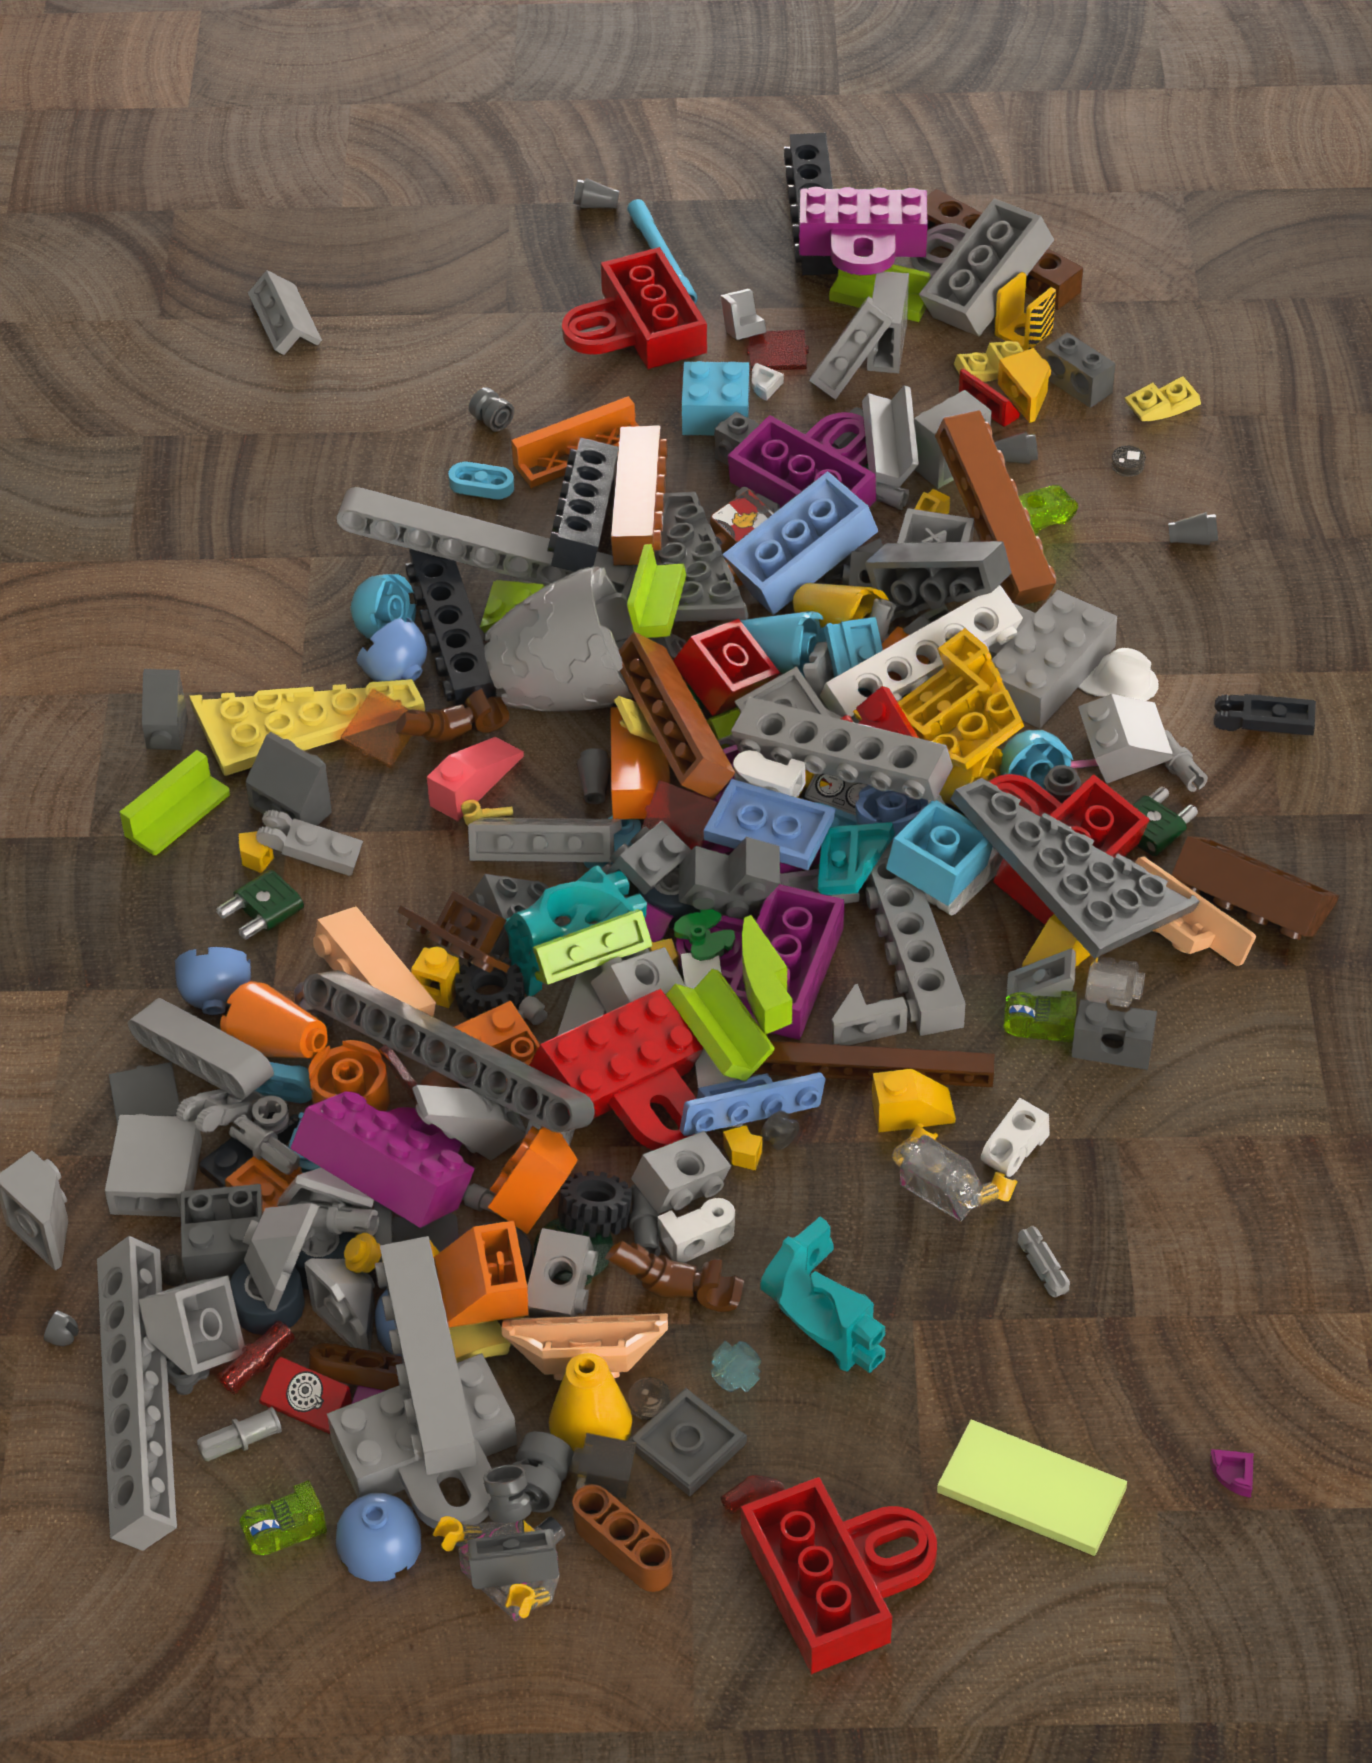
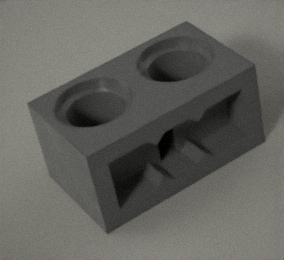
(1080, 369)

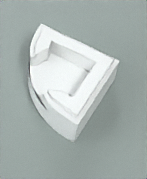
(765, 381)

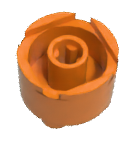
(350, 1068)

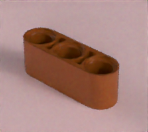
(629, 1554)

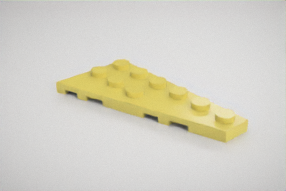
(304, 716)

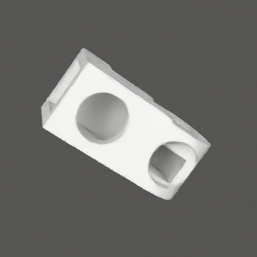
(756, 770)
(1015, 1138)
(698, 1230)

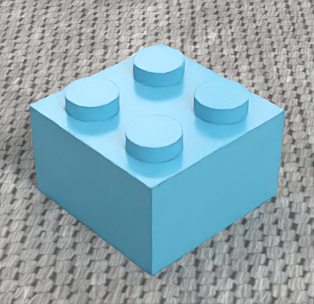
(713, 394)
(939, 852)

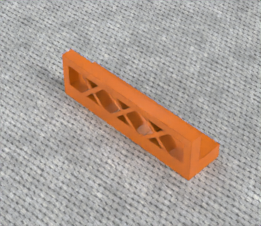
(550, 443)

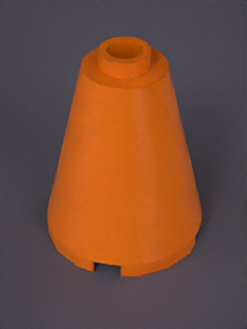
(272, 1023)

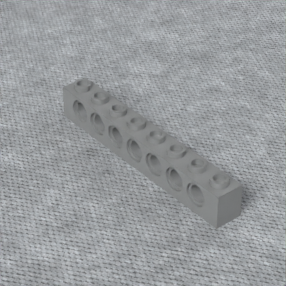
(134, 1399)

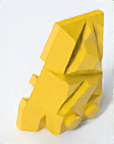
(963, 703)

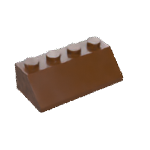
(1253, 886)

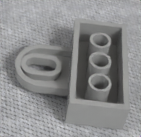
(981, 263)
(1052, 654)
(379, 1452)

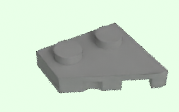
(820, 671)

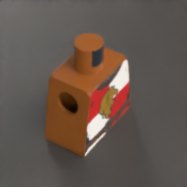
(738, 519)

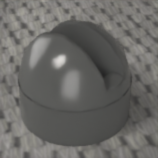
(61, 1329)

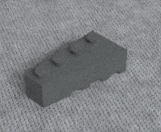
(936, 573)

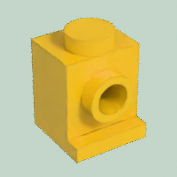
(437, 966)

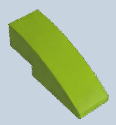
(764, 979)

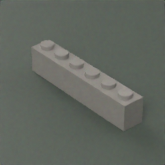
(427, 1356)

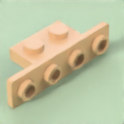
(1204, 926)

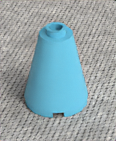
(787, 638)

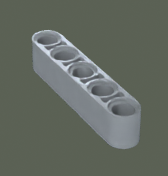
(201, 1048)

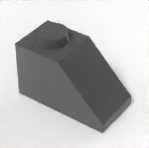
(163, 709)

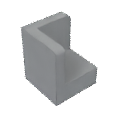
(741, 315)

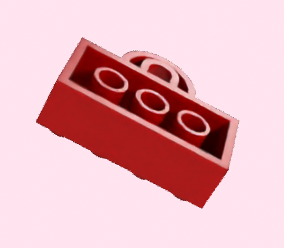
(640, 309)
(1089, 811)
(628, 1063)
(827, 1569)

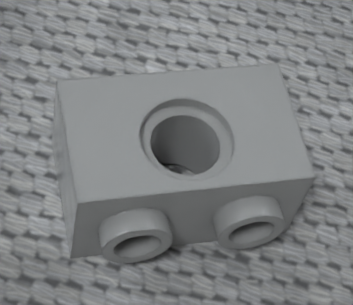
(635, 977)
(681, 1172)
(554, 1254)

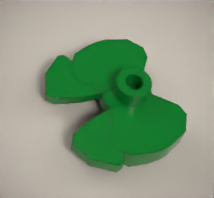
(696, 929)

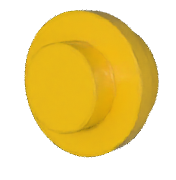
(362, 1253)

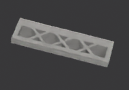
(542, 839)

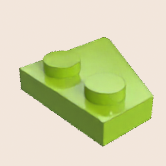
(504, 597)

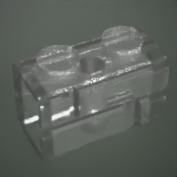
(1114, 982)

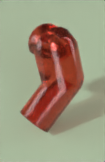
(750, 1490)

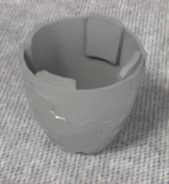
(562, 646)

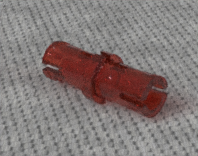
(256, 1357)

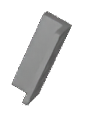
(282, 312)
(851, 348)
(890, 436)

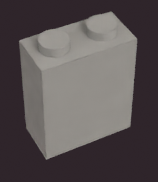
(892, 297)
(152, 1165)

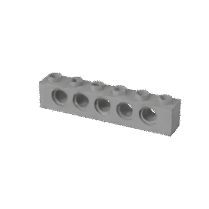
(844, 749)
(915, 950)

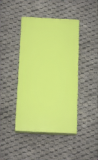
(1032, 1487)

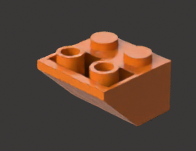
(503, 1030)
(532, 1177)
(483, 1276)

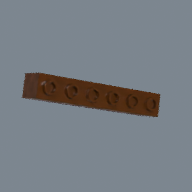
(1050, 270)

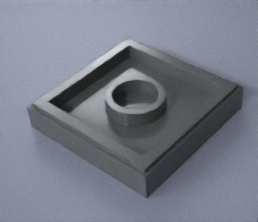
(688, 1441)

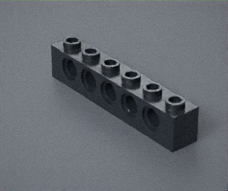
(807, 169)
(582, 505)
(451, 626)

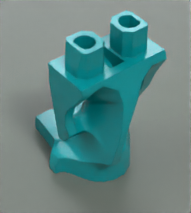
(584, 901)
(821, 1307)

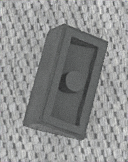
(513, 1558)

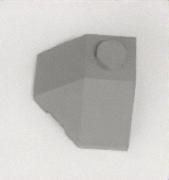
(276, 1247)
(342, 1299)

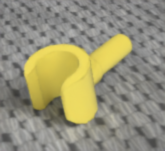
(472, 811)

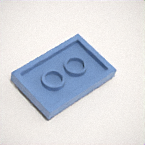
(771, 818)

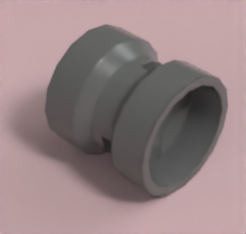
(493, 410)
(507, 1493)

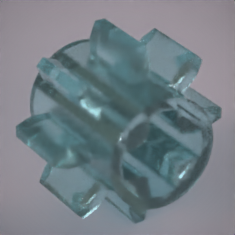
(736, 1366)

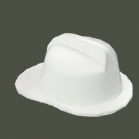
(1123, 674)

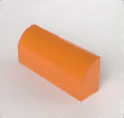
(634, 770)

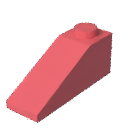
(470, 774)

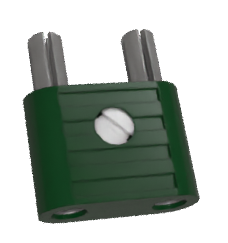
(1164, 824)
(265, 900)

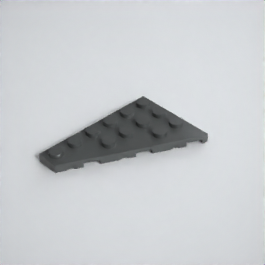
(709, 583)
(1089, 891)

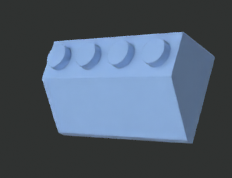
(801, 542)

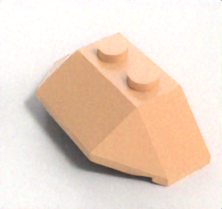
(556, 1340)

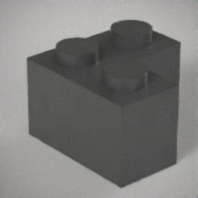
(730, 882)

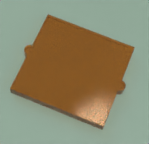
(375, 727)

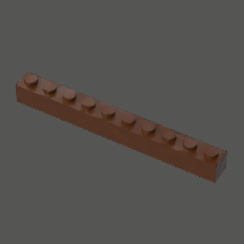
(861, 1062)

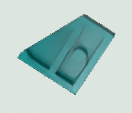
(850, 856)

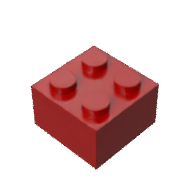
(724, 665)

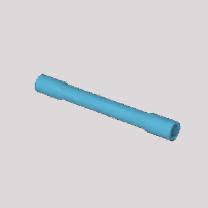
(645, 223)

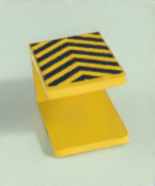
(1010, 314)

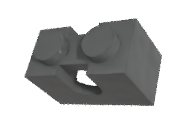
(1132, 1027)

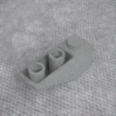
(470, 1118)

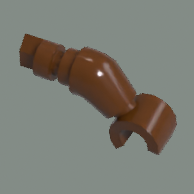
(454, 721)
(678, 1279)

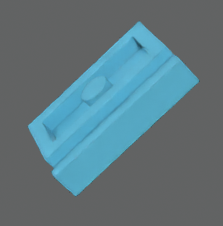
(852, 643)

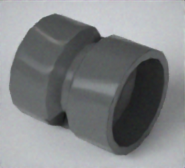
(546, 1466)

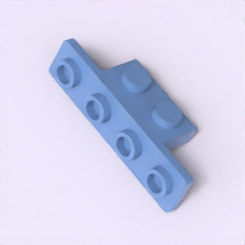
(749, 1101)

